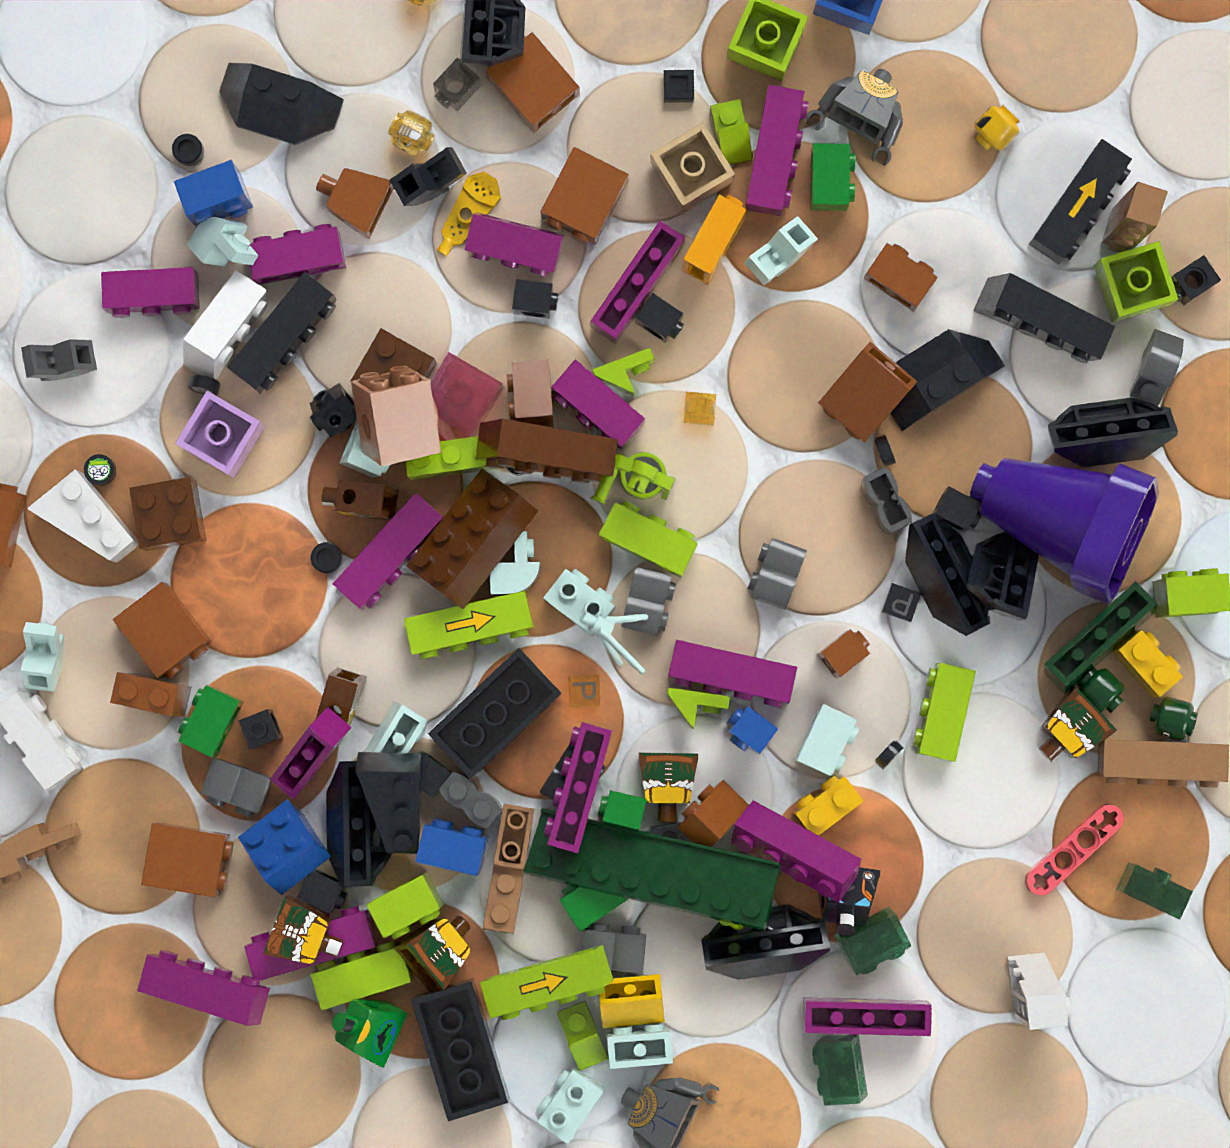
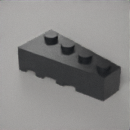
(1044, 317)

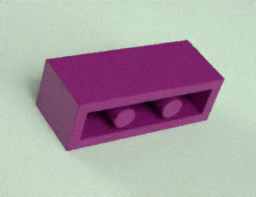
(514, 243)
(297, 253)
(150, 291)
(596, 404)
(310, 753)

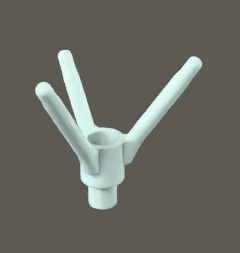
(602, 629)

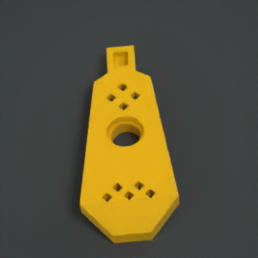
(472, 201)

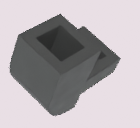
(60, 360)
(1158, 367)

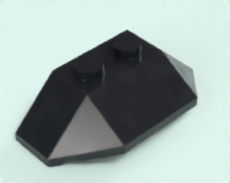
(492, 31)
(278, 103)
(943, 372)
(1111, 431)
(941, 571)
(1003, 575)
(351, 830)
(787, 945)

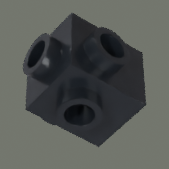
(333, 410)

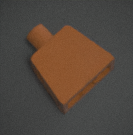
(356, 198)

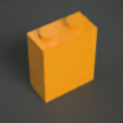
(714, 238)

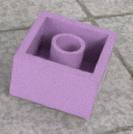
(220, 434)

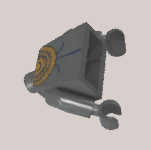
(865, 107)
(664, 1111)

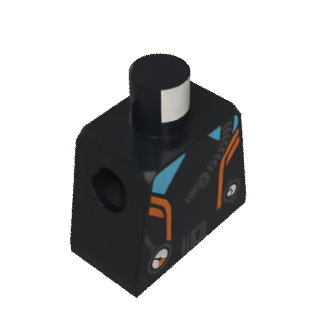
(854, 906)

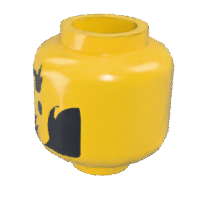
(996, 128)

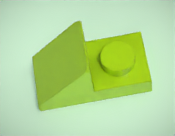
(732, 131)
(615, 373)
(687, 703)
(582, 1035)

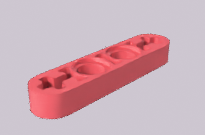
(1071, 846)

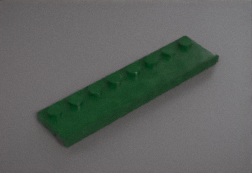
(660, 872)

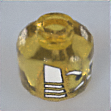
(411, 132)

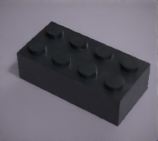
(495, 713)
(460, 1049)

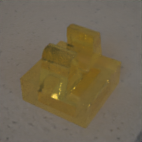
(700, 408)

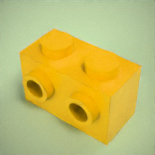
(1147, 663)
(827, 806)
(632, 1001)

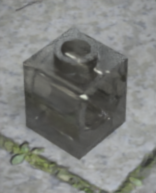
(456, 72)

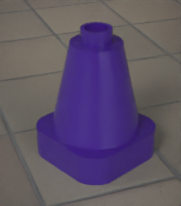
(1071, 517)

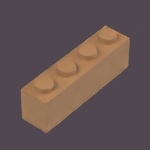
(1134, 217)
(1163, 760)

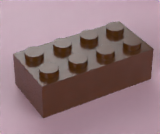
(546, 450)
(472, 538)

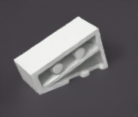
(223, 326)
(86, 516)
(38, 739)
(1037, 992)

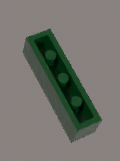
(1100, 637)

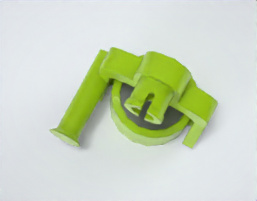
(641, 477)

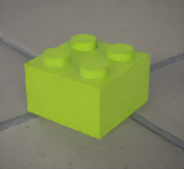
(767, 37)
(1135, 282)
(1192, 595)
(405, 905)

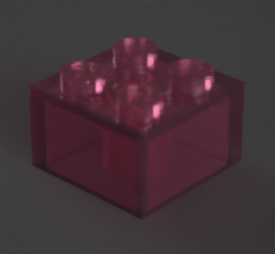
(463, 394)

